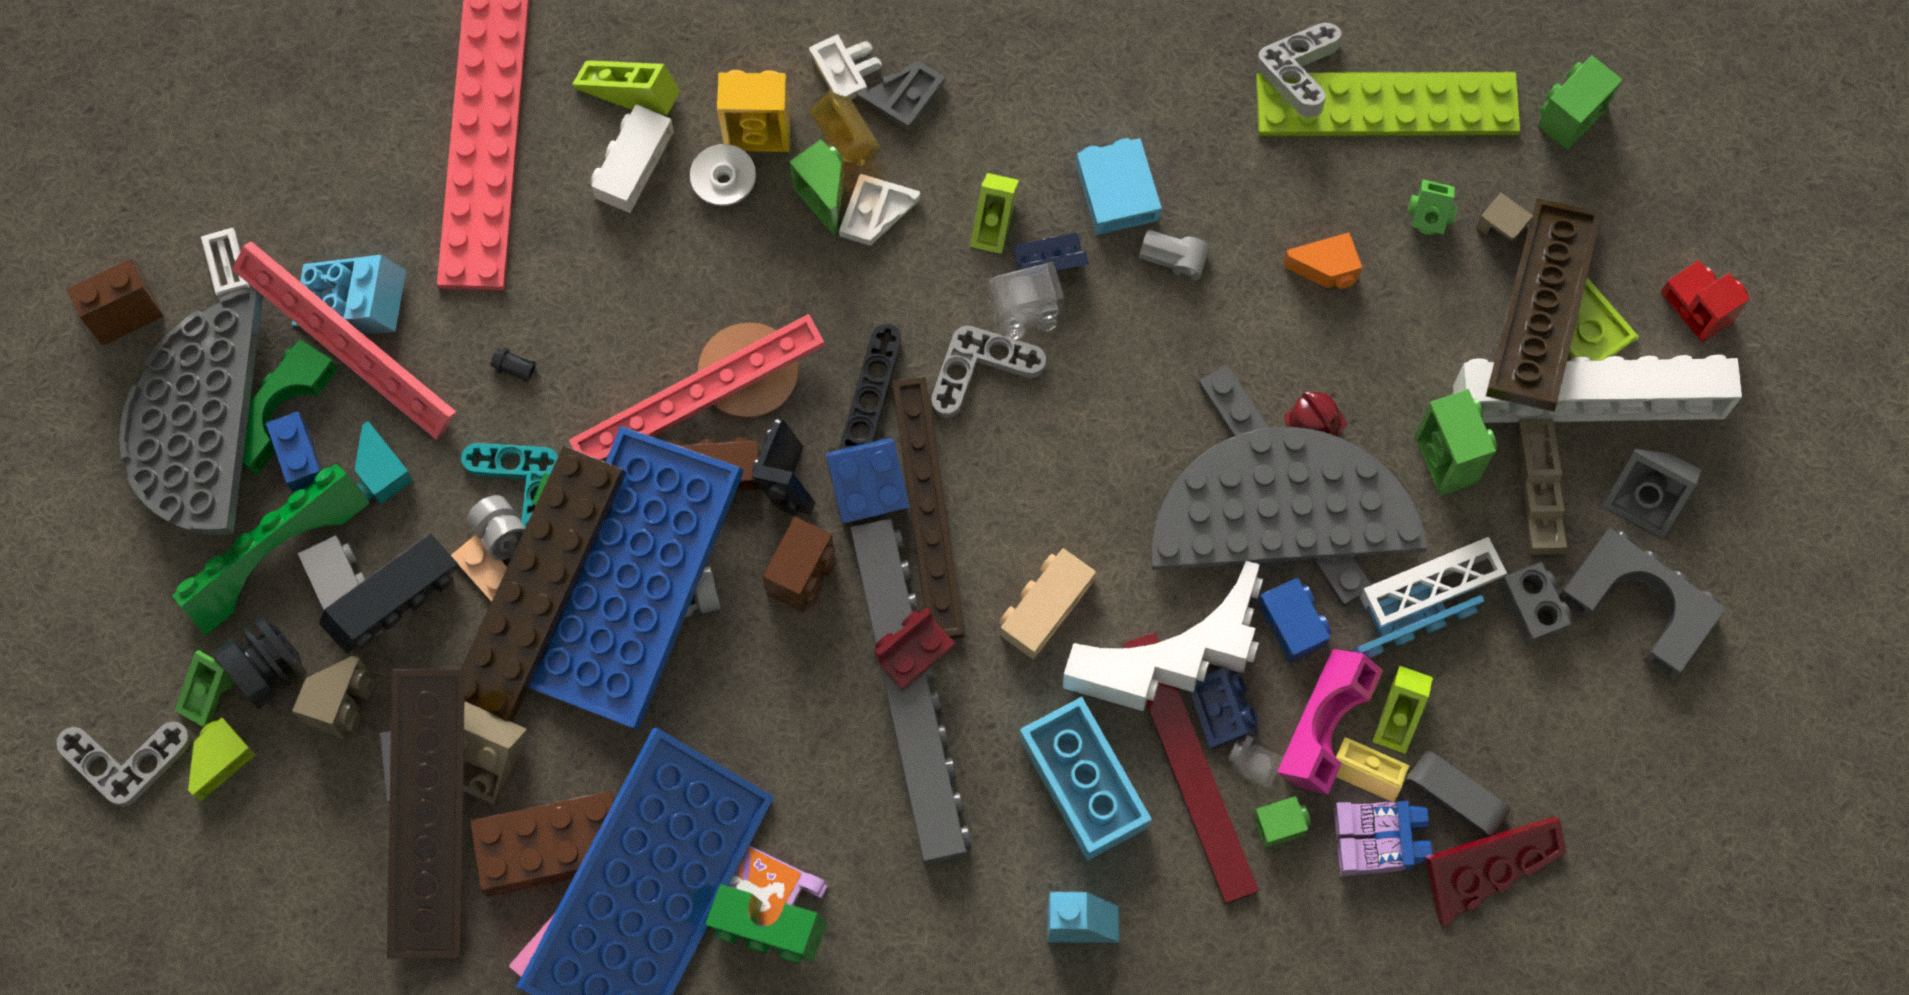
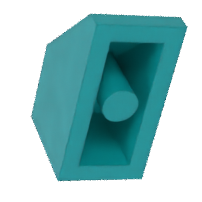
(378, 467)

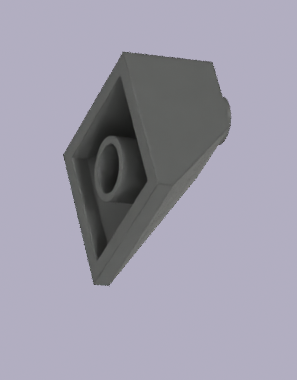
(1652, 490)

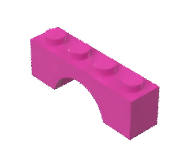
(1343, 684)

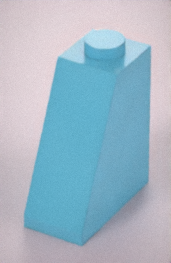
(1081, 918)

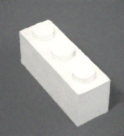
(631, 158)

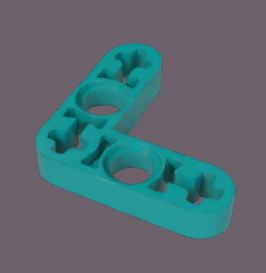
(533, 476)

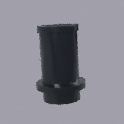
(512, 364)

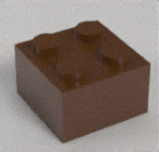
(799, 565)

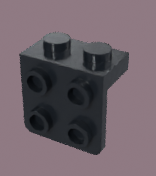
(776, 470)

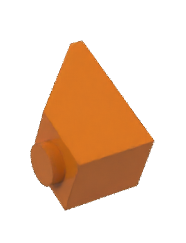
(1326, 261)

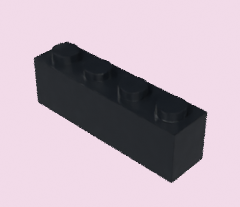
(388, 594)

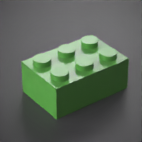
(1455, 441)

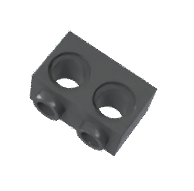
(1527, 606)

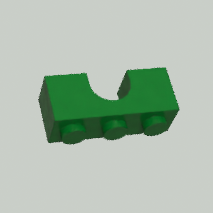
(793, 935)

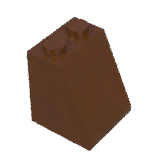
(115, 302)

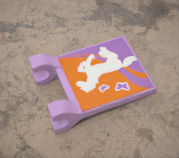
(773, 883)

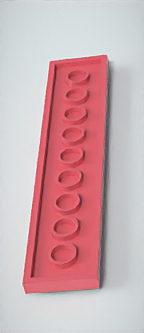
(483, 145)

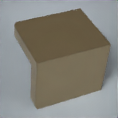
(1504, 217)

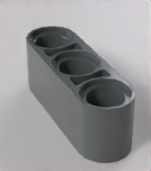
(1458, 793)

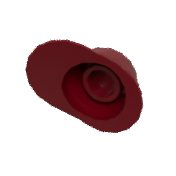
(1317, 413)

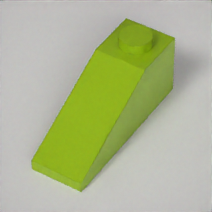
(629, 84)

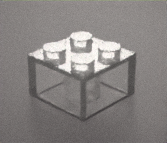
(1025, 300)

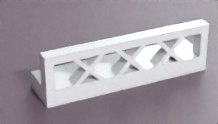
(1435, 570)

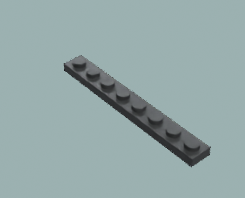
(1242, 416)

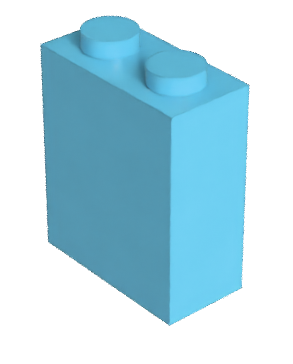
(1118, 186)

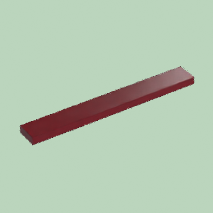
(1198, 789)

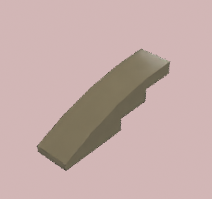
(1542, 486)

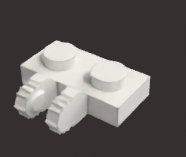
(838, 68)

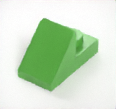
(203, 689)

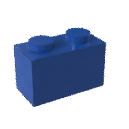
(294, 450)
(1295, 619)

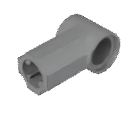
(1182, 256)

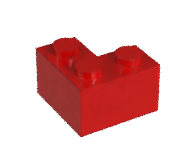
(1704, 301)

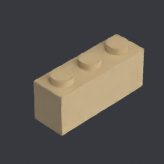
(1046, 602)

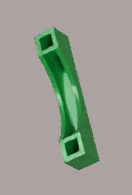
(214, 591)

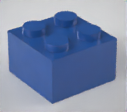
(867, 480)

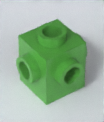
(1432, 207)

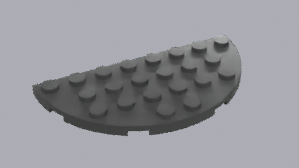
(191, 416)
(1282, 500)

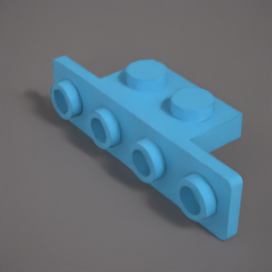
(1403, 630)

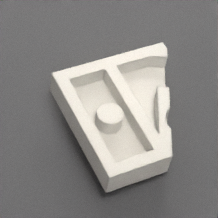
(875, 208)

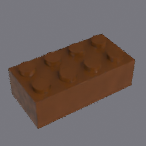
(537, 843)

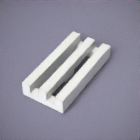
(219, 237)

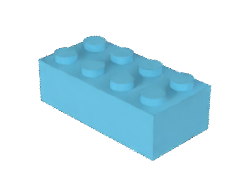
(1084, 778)

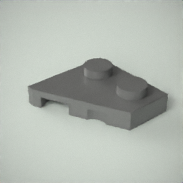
(904, 94)

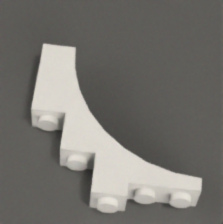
(1134, 673)

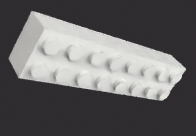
(1621, 390)

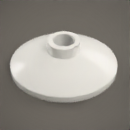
(719, 161)

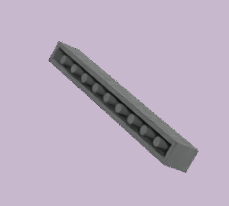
(913, 709)

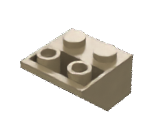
(325, 697)
(489, 752)

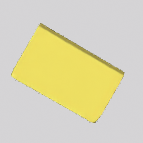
(1371, 769)

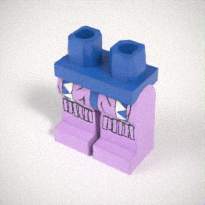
(1381, 837)

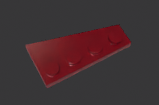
(1480, 868)

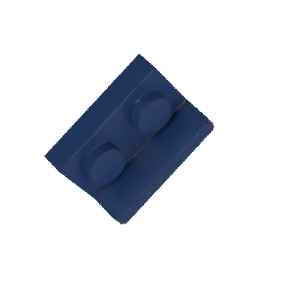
(1061, 250)
(1224, 708)

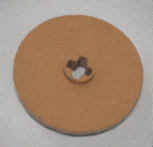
(763, 396)

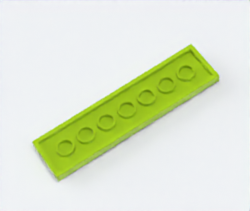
(1397, 105)

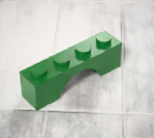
(301, 372)

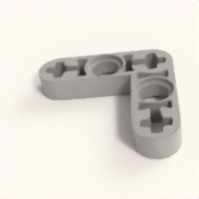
(1291, 64)
(969, 357)
(115, 772)

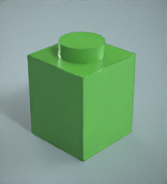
(1281, 821)

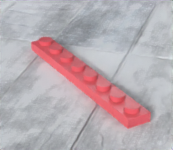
(343, 340)
(706, 387)

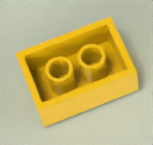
(754, 111)

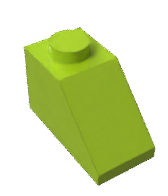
(994, 213)
(1403, 709)
(216, 757)

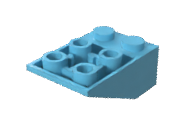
(360, 290)

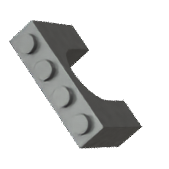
(1689, 609)

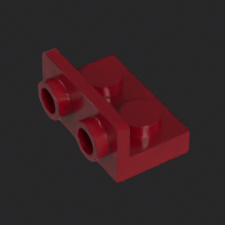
(912, 648)

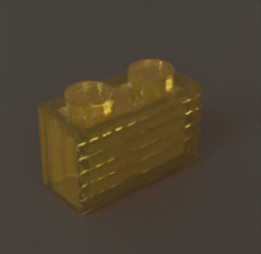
(845, 128)

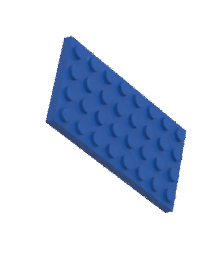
(637, 578)
(648, 877)

